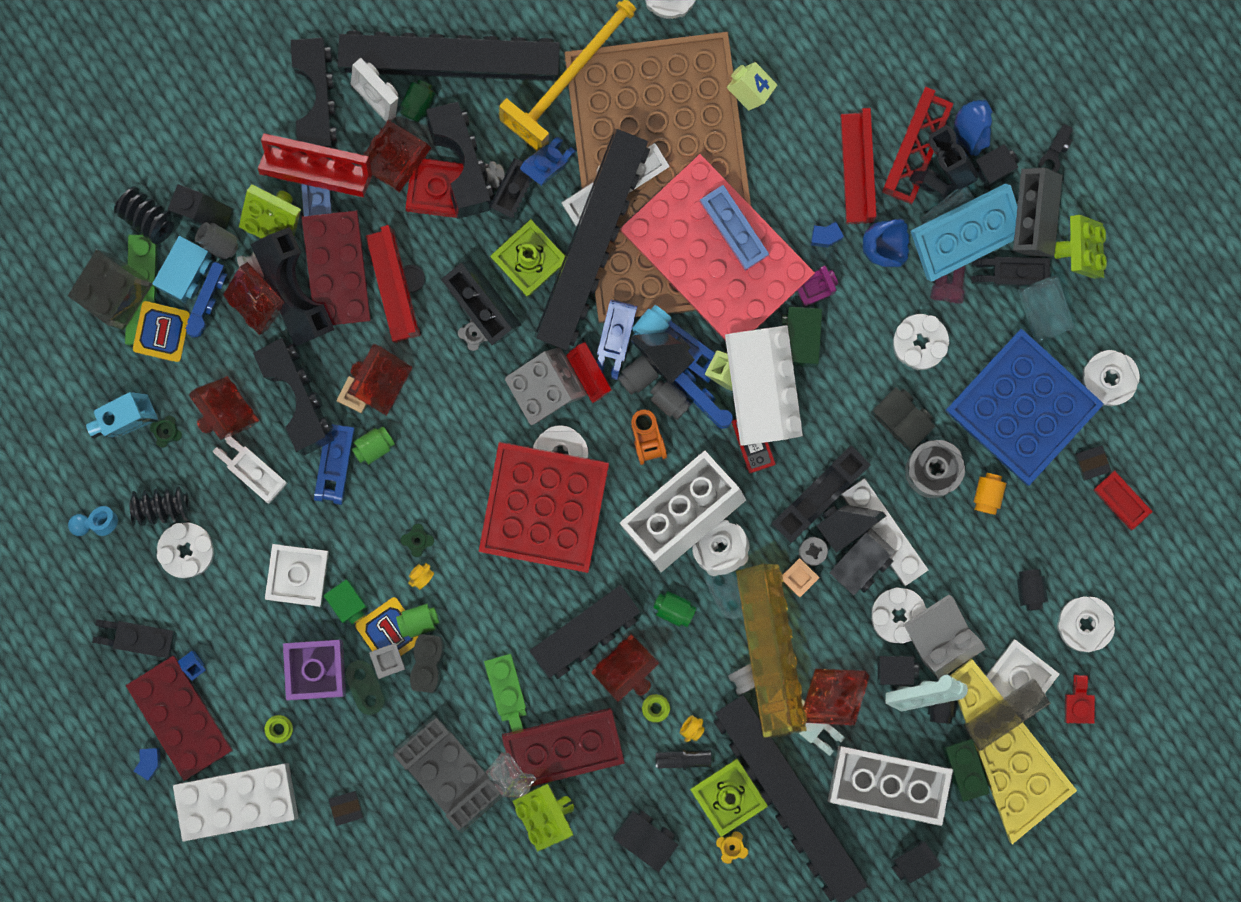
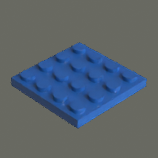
(1024, 407)

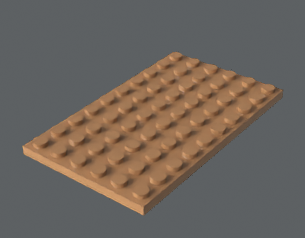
(671, 97)

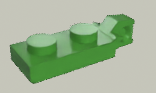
(506, 690)

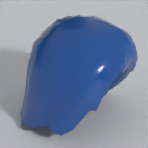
(973, 126)
(887, 243)

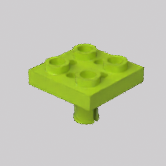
(268, 213)
(528, 240)
(1085, 247)
(728, 797)
(544, 817)

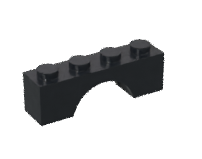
(311, 60)
(449, 129)
(277, 260)
(308, 426)
(820, 495)

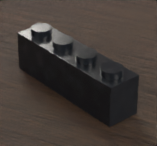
(585, 631)

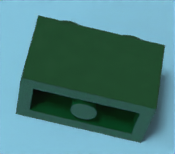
(804, 335)
(967, 770)

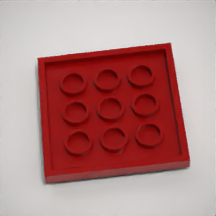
(543, 507)

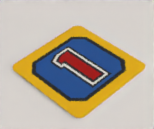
(161, 331)
(381, 628)

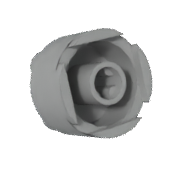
(950, 465)

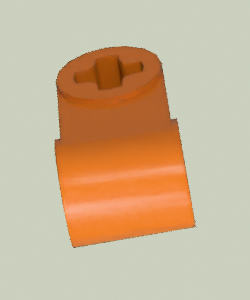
(648, 439)

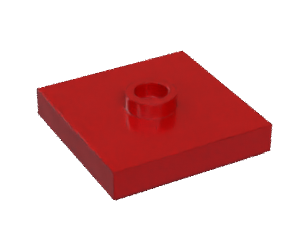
(430, 188)

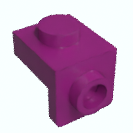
(818, 287)

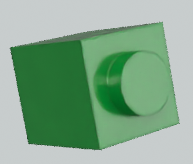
(346, 602)

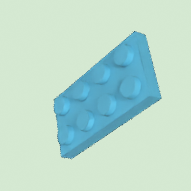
(966, 232)

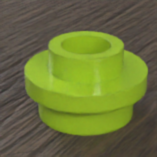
(665, 708)
(272, 722)

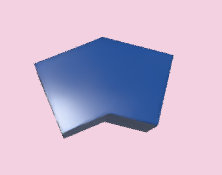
(826, 236)
(187, 661)
(149, 763)

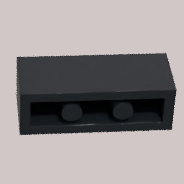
(481, 302)

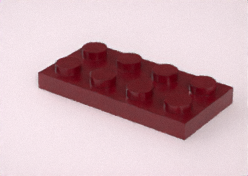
(337, 265)
(179, 718)
(566, 746)

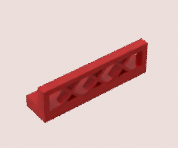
(908, 142)
(314, 167)
(858, 167)
(393, 284)

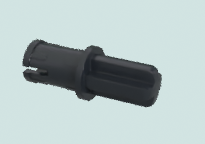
(683, 759)

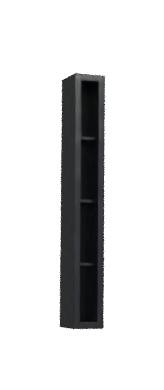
(451, 57)
(591, 239)
(790, 799)

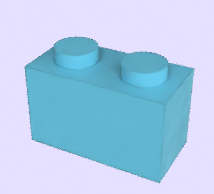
(183, 270)

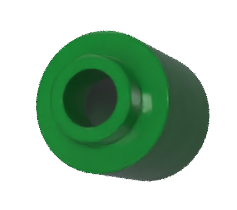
(674, 609)

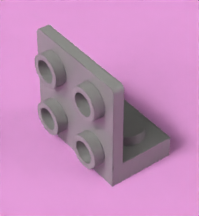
(545, 385)
(943, 637)

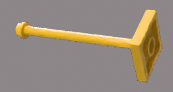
(526, 124)

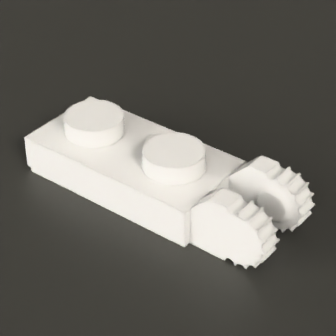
(252, 471)

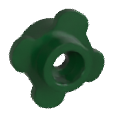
(158, 430)
(409, 540)

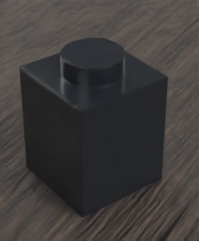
(996, 165)
(897, 670)

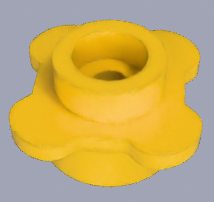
(420, 576)
(727, 854)

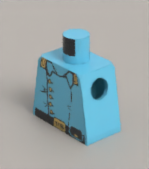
(122, 416)

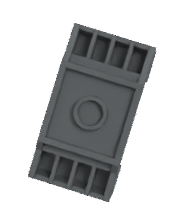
(448, 773)

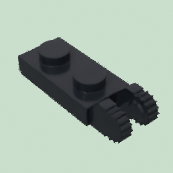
(1013, 271)
(137, 638)

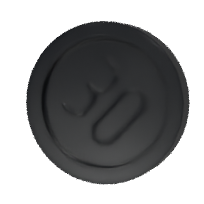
(415, 277)

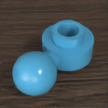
(100, 521)

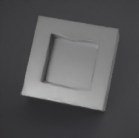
(387, 660)

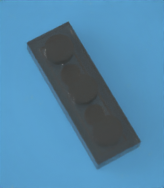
(1006, 714)

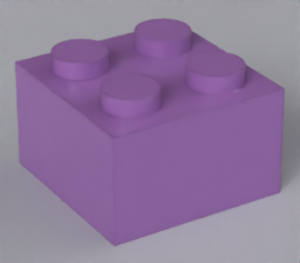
(314, 670)

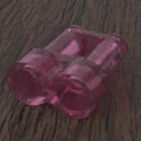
(949, 292)

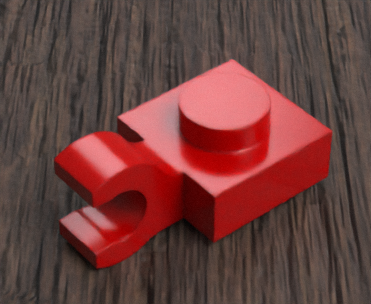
(1079, 706)

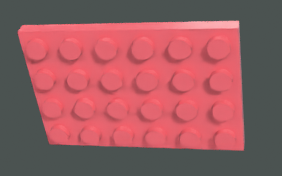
(698, 262)

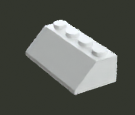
(763, 385)

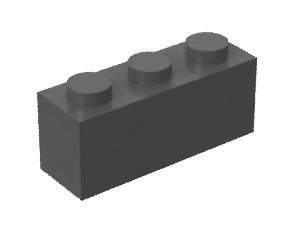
(1037, 212)

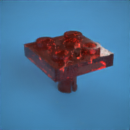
(387, 153)
(253, 298)
(378, 379)
(222, 409)
(626, 669)
(842, 707)

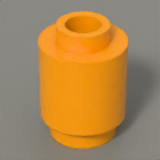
(989, 493)

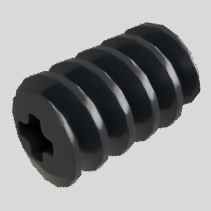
(144, 215)
(159, 507)

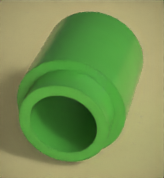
(372, 445)
(417, 621)

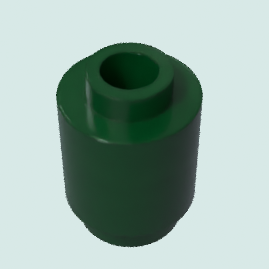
(417, 100)

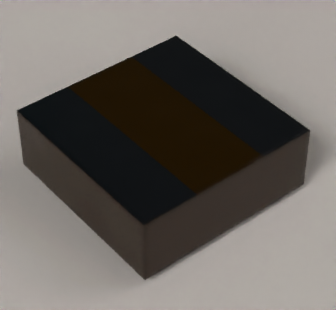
(1093, 463)
(346, 808)

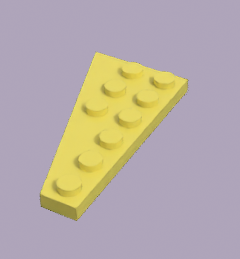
(1016, 766)

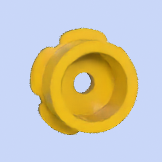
(692, 728)

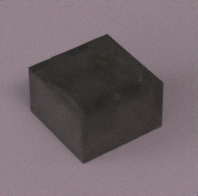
(110, 289)

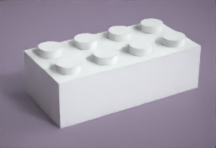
(683, 511)
(890, 785)
(235, 802)

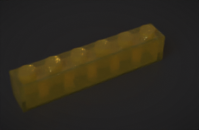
(771, 650)

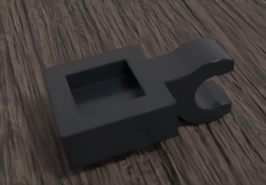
(1059, 144)
(931, 183)

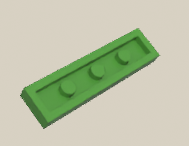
(143, 259)

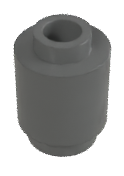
(216, 240)
(637, 375)
(670, 399)

